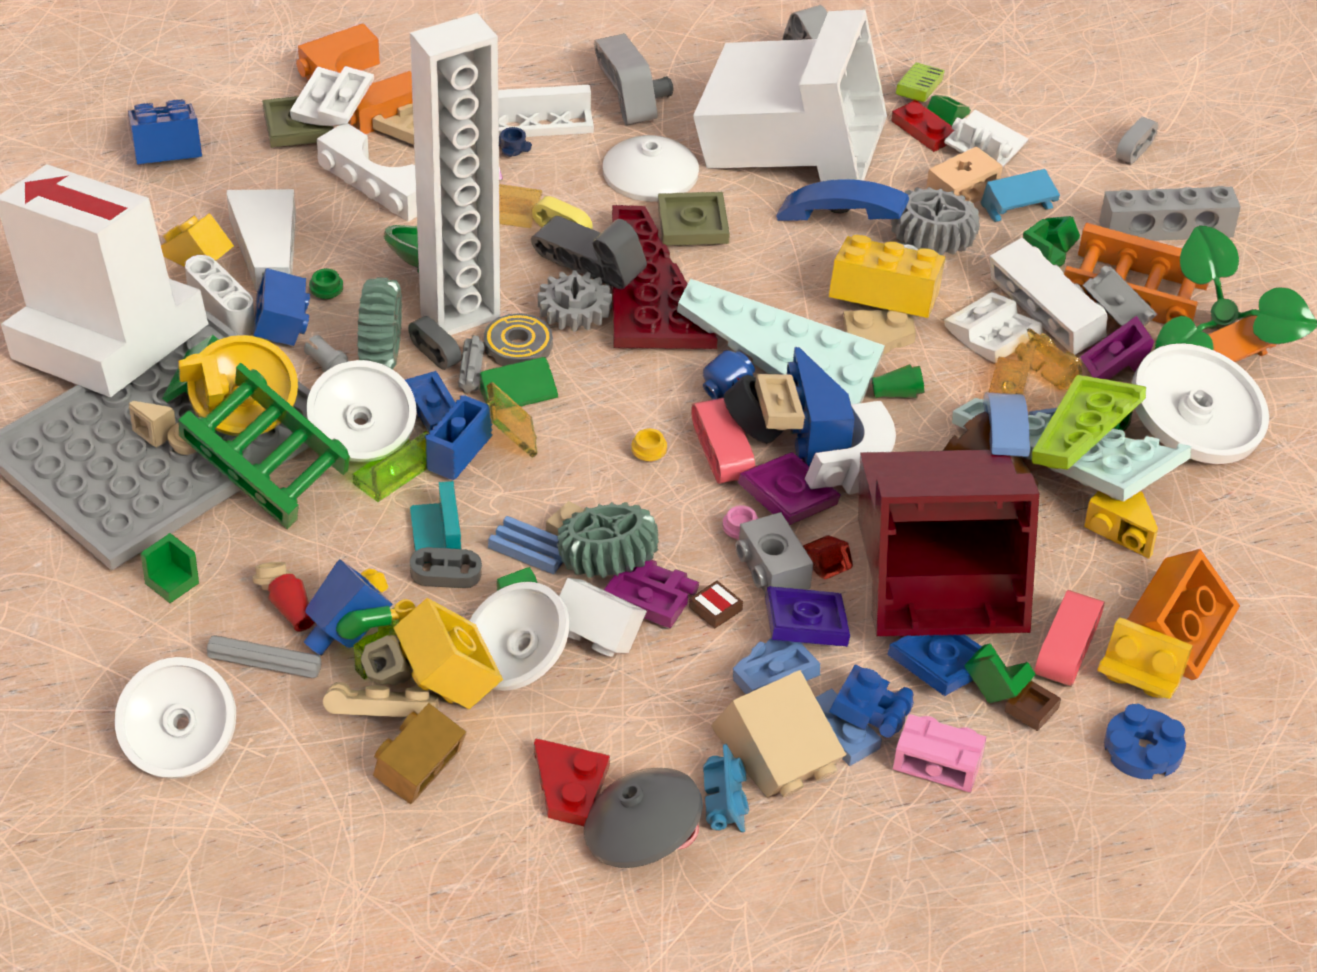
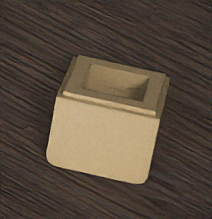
(151, 421)

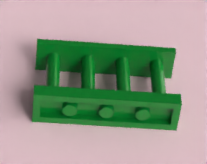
(255, 478)

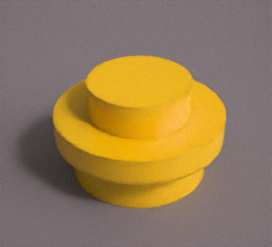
(649, 445)

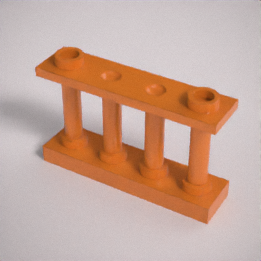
(1139, 255)

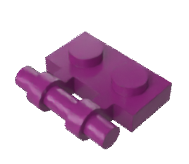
(655, 590)

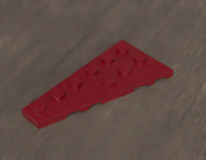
(648, 306)

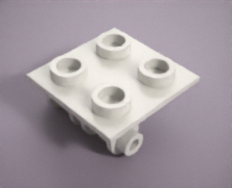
(988, 135)

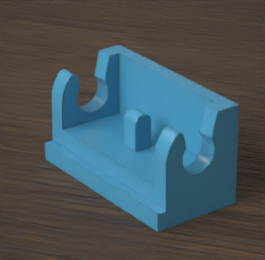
(1019, 192)

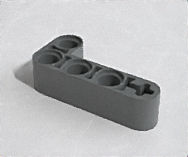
(610, 255)

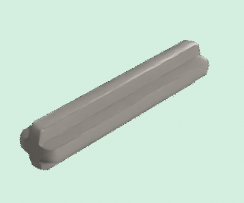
(264, 656)

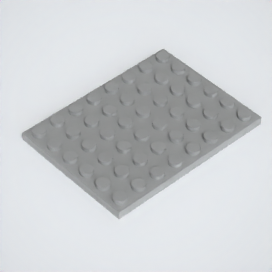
(109, 482)

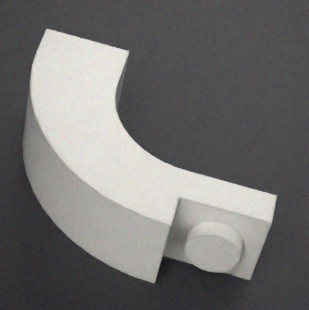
(871, 433)

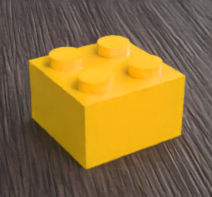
(447, 654)

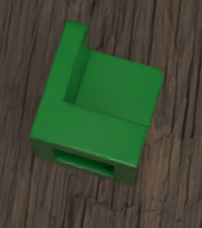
(1037, 236)
(170, 568)
(996, 679)

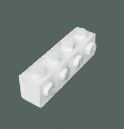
(1048, 296)

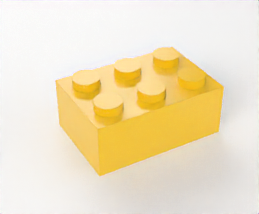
(887, 275)

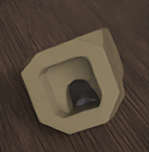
(385, 662)

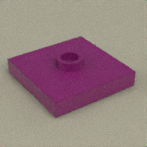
(783, 488)

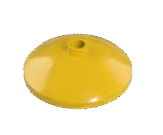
(254, 354)

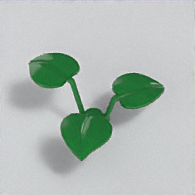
(1211, 256)

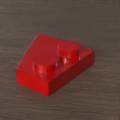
(569, 779)

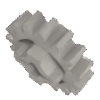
(574, 300)

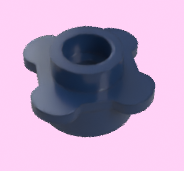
(513, 141)

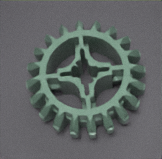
(380, 321)
(608, 539)

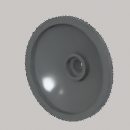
(643, 817)

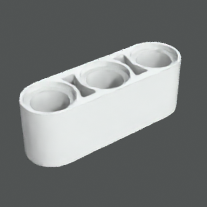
(221, 294)

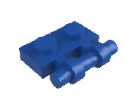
(867, 700)

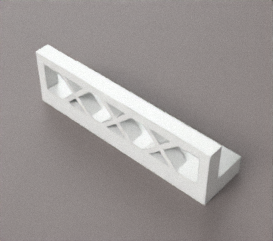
(546, 103)

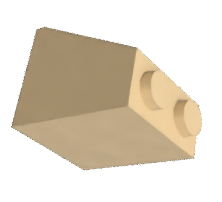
(780, 736)

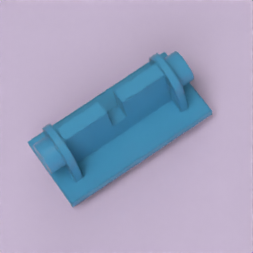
(726, 777)

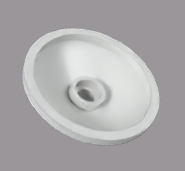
(650, 166)
(364, 392)
(523, 631)
(157, 700)

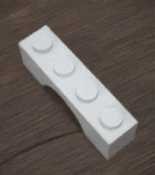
(347, 156)

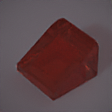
(829, 556)

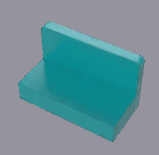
(437, 523)

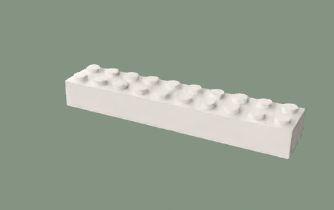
(457, 171)

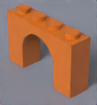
(359, 50)

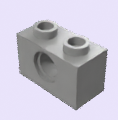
(774, 554)

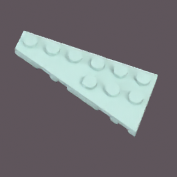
(772, 334)
(1112, 465)

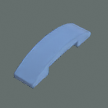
(1008, 423)

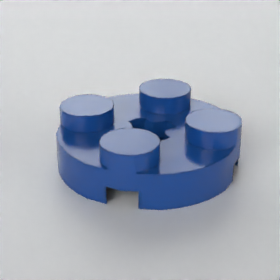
(1151, 725)

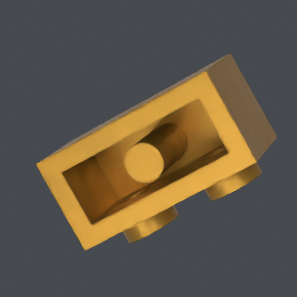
(418, 752)

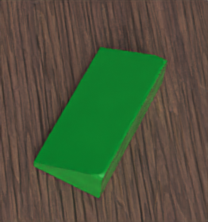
(523, 381)

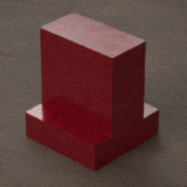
(948, 542)

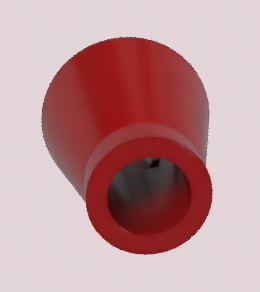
(291, 600)

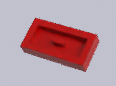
(922, 125)

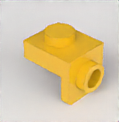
(205, 368)

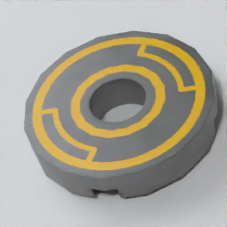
(521, 326)

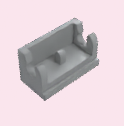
(1118, 297)

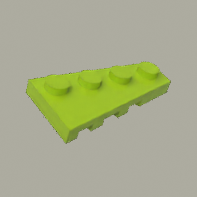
(1084, 418)

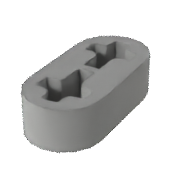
(1137, 140)

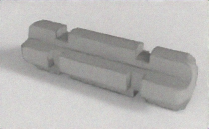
(471, 364)

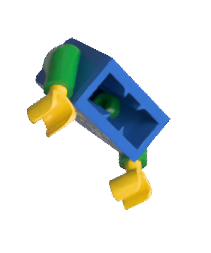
(350, 606)

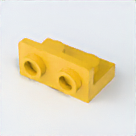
(1145, 659)

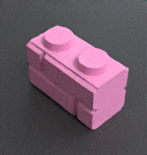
(939, 752)

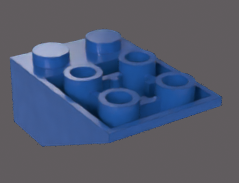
(164, 132)
(825, 407)

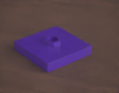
(807, 616)

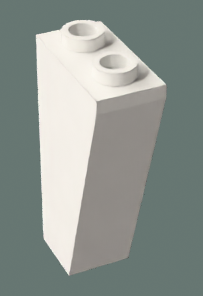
(264, 229)

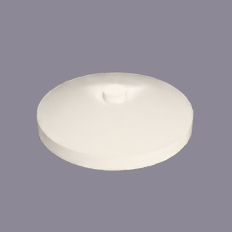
(1201, 402)

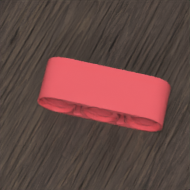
(722, 440)
(1069, 638)

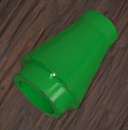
(899, 383)

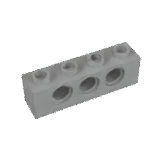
(1170, 212)

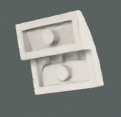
(331, 96)
(992, 326)

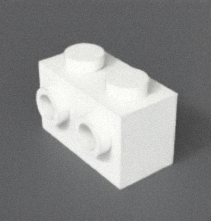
(601, 617)

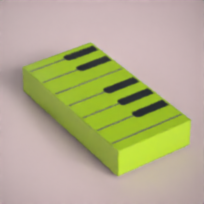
(919, 82)

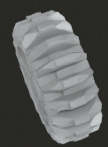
(937, 221)

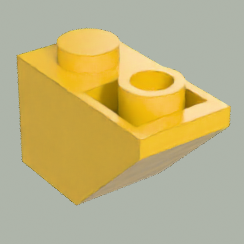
(195, 238)
(1124, 522)

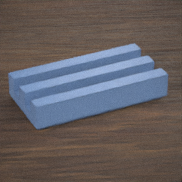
(531, 539)

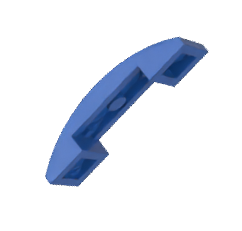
(877, 199)

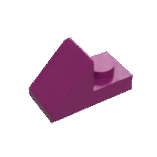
(1118, 350)

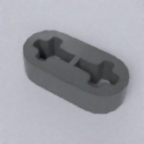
(434, 342)
(445, 567)

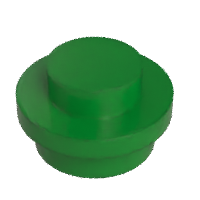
(326, 284)

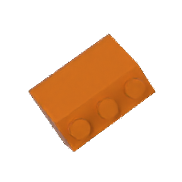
(1188, 604)

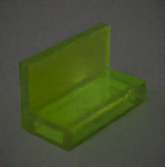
(388, 474)

